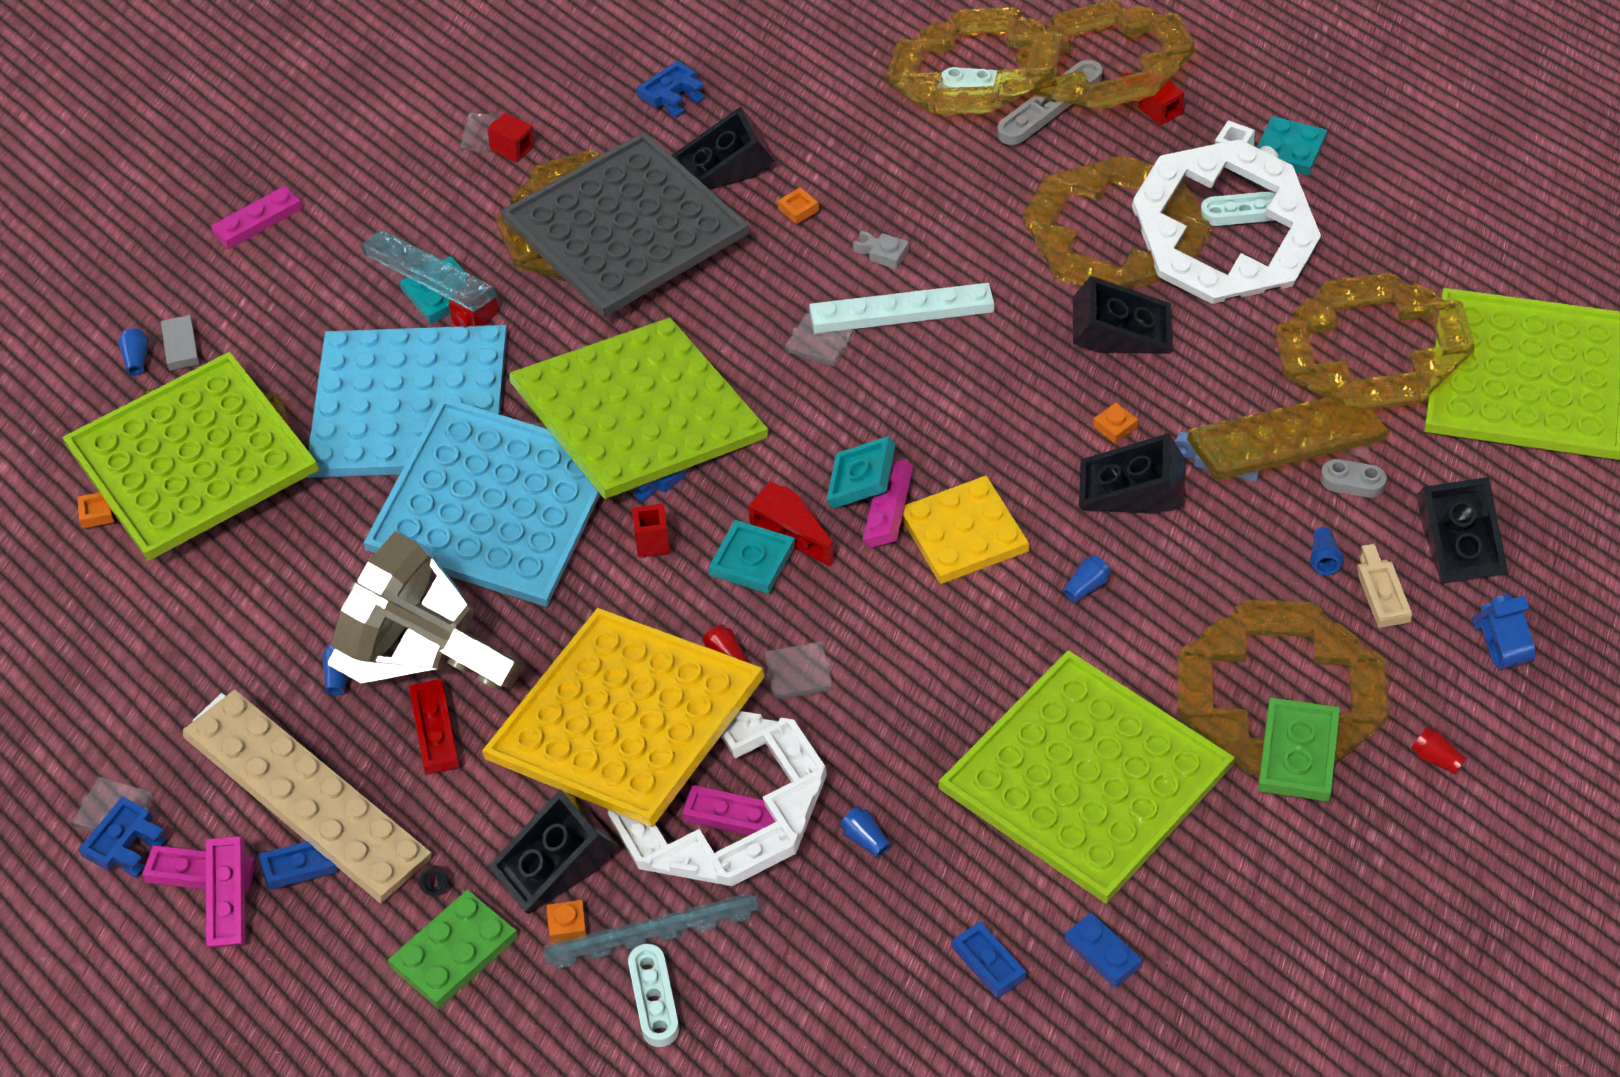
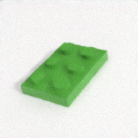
(1299, 749)
(452, 949)

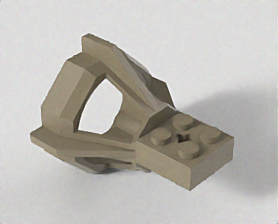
(390, 600)

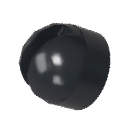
(425, 880)

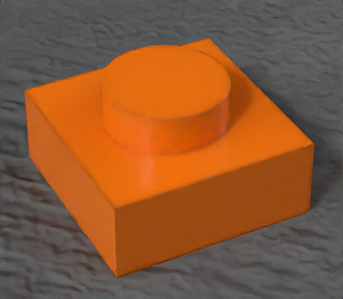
(798, 205)
(1115, 423)
(94, 511)
(566, 920)

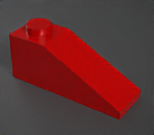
(784, 512)

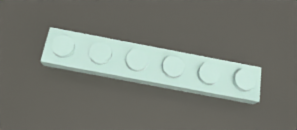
(901, 308)

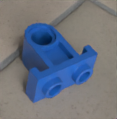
(1506, 631)

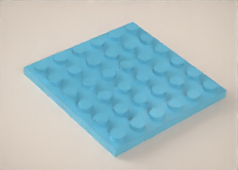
(385, 385)
(490, 501)

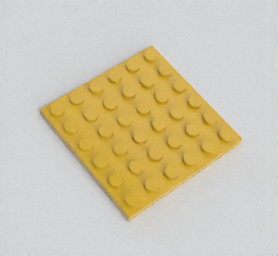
(624, 716)

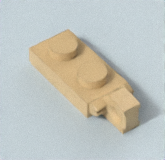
(1382, 589)

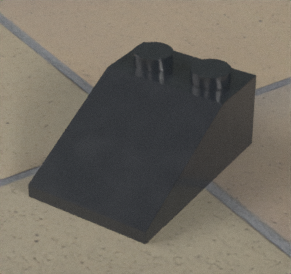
(726, 151)
(1120, 320)
(1134, 478)
(1462, 530)
(553, 852)

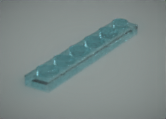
(428, 270)
(636, 933)

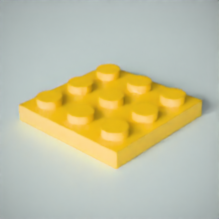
(964, 529)

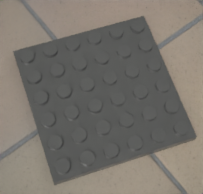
(624, 223)

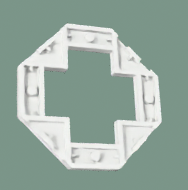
(1247, 275)
(788, 805)

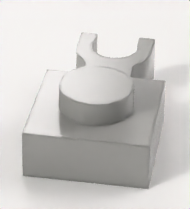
(884, 251)

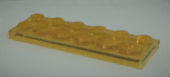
(1283, 436)

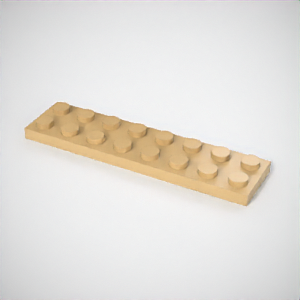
(307, 796)

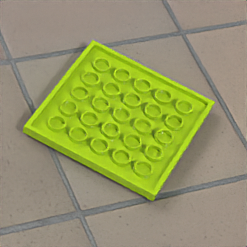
(1535, 377)
(638, 407)
(189, 455)
(1086, 775)

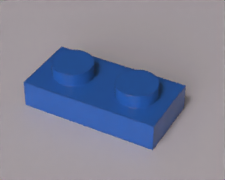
(293, 865)
(1103, 950)
(988, 959)

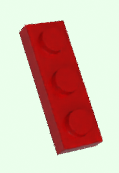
(433, 726)

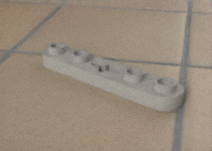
(1035, 113)

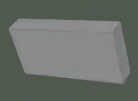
(179, 342)

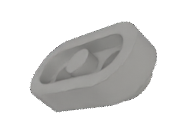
(1353, 478)

